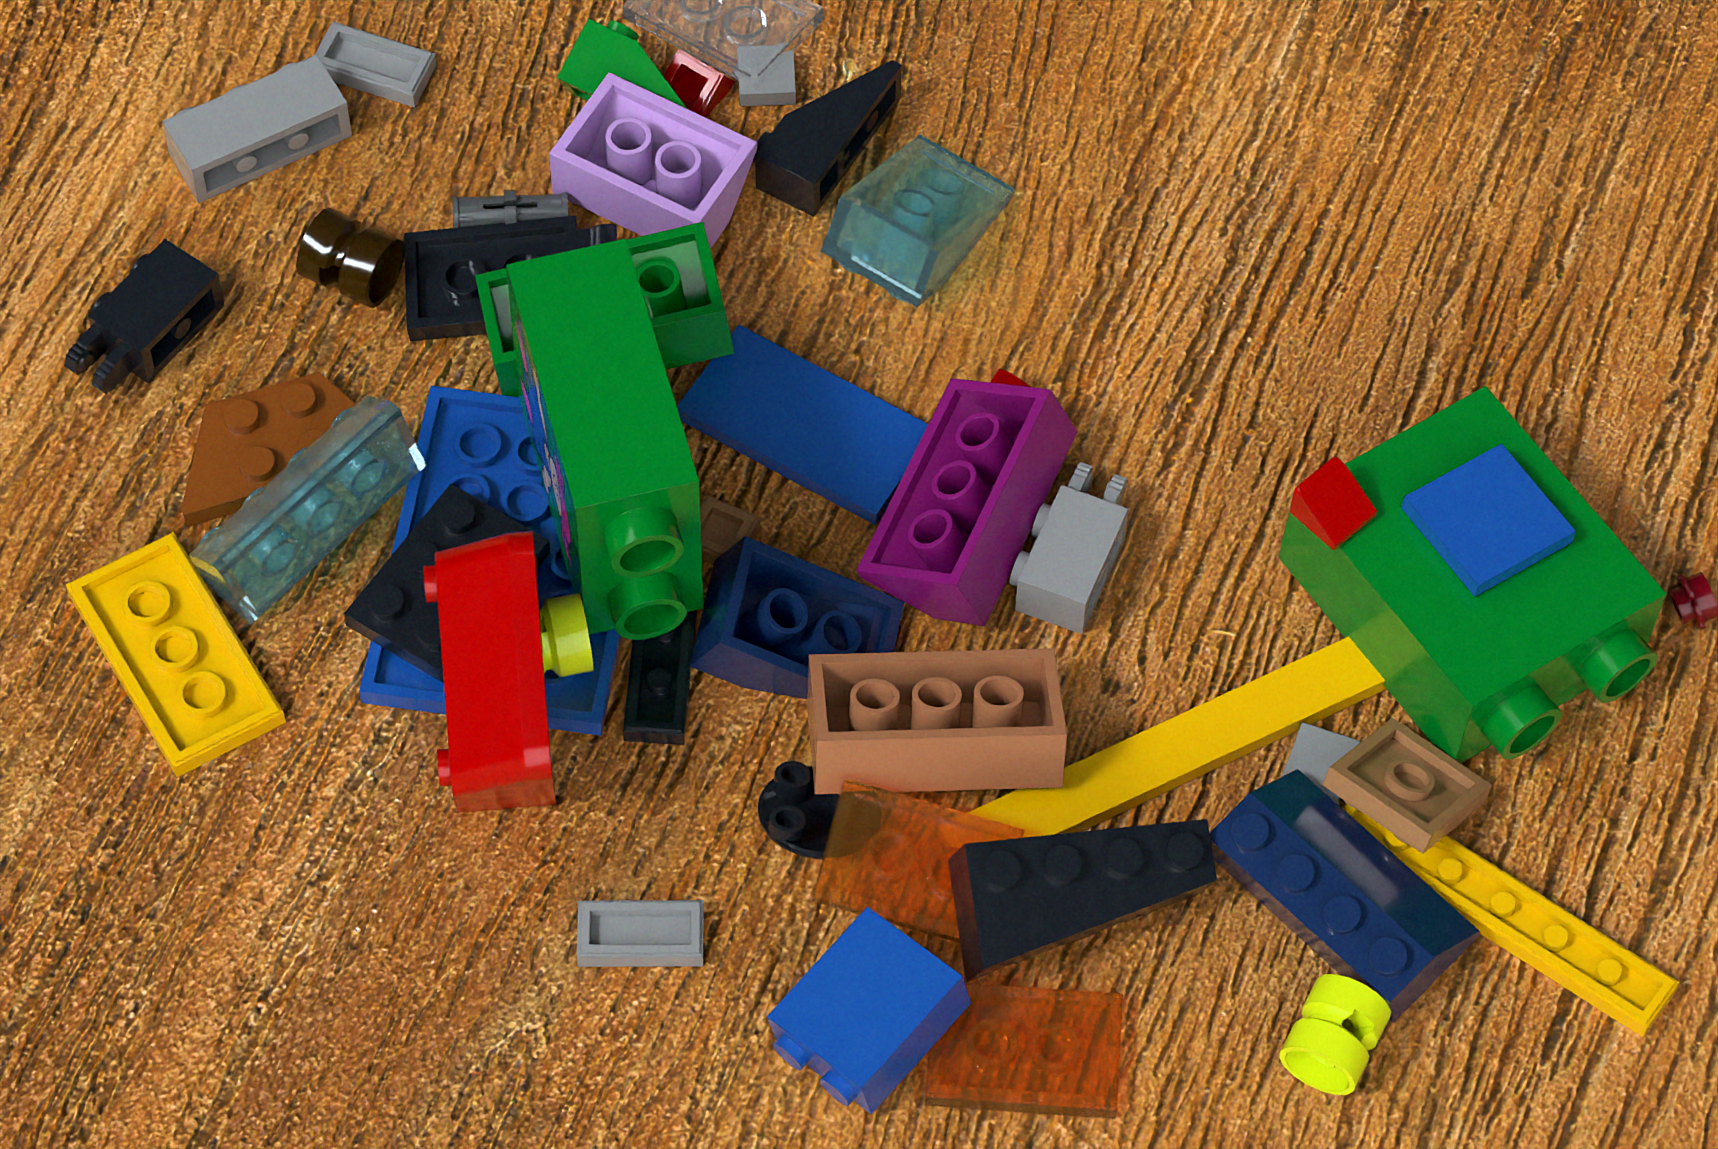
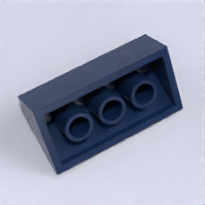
(1340, 890)

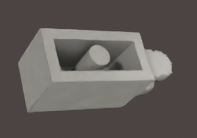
(1072, 552)

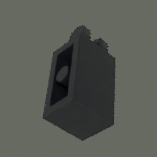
(147, 317)

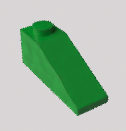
(613, 51)

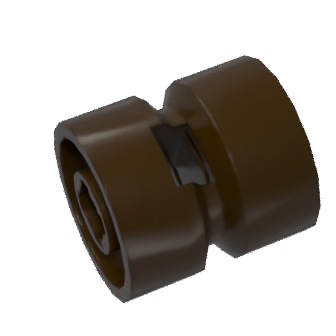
(355, 260)

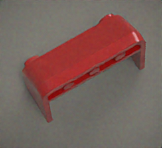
(492, 674)

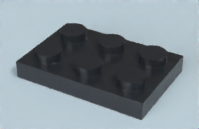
(394, 603)

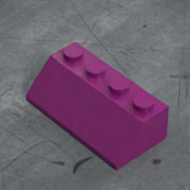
(969, 499)

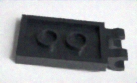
(444, 263)

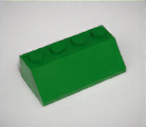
(678, 292)

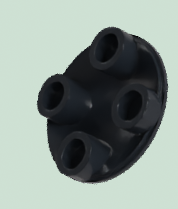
(794, 813)

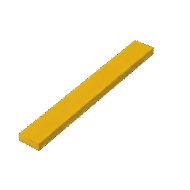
(1192, 743)

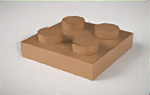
(1407, 785)

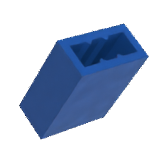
(867, 1011)

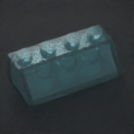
(309, 507)

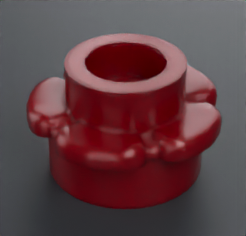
(1694, 600)

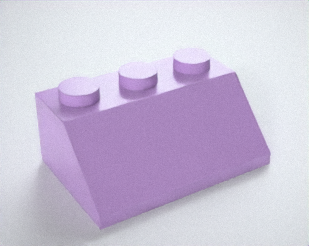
(650, 162)

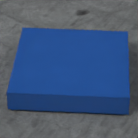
(1488, 519)

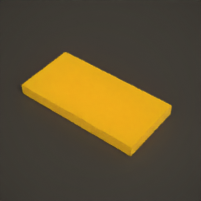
(175, 654)

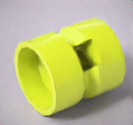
(565, 636)
(1335, 1034)

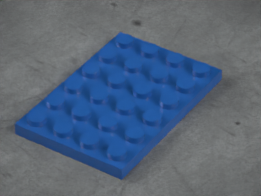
(486, 451)

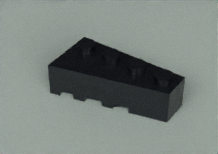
(1064, 887)

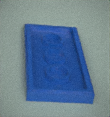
(804, 424)

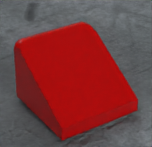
(697, 83)
(1332, 503)

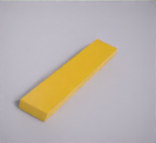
(1537, 930)

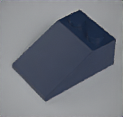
(776, 610)

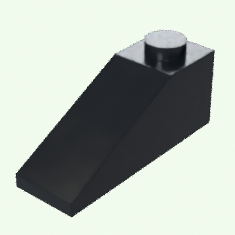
(824, 138)

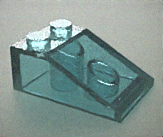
(914, 219)

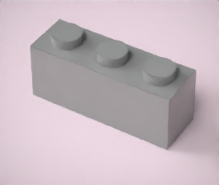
(257, 128)

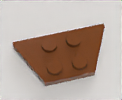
(252, 439)

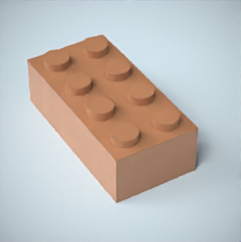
(936, 720)

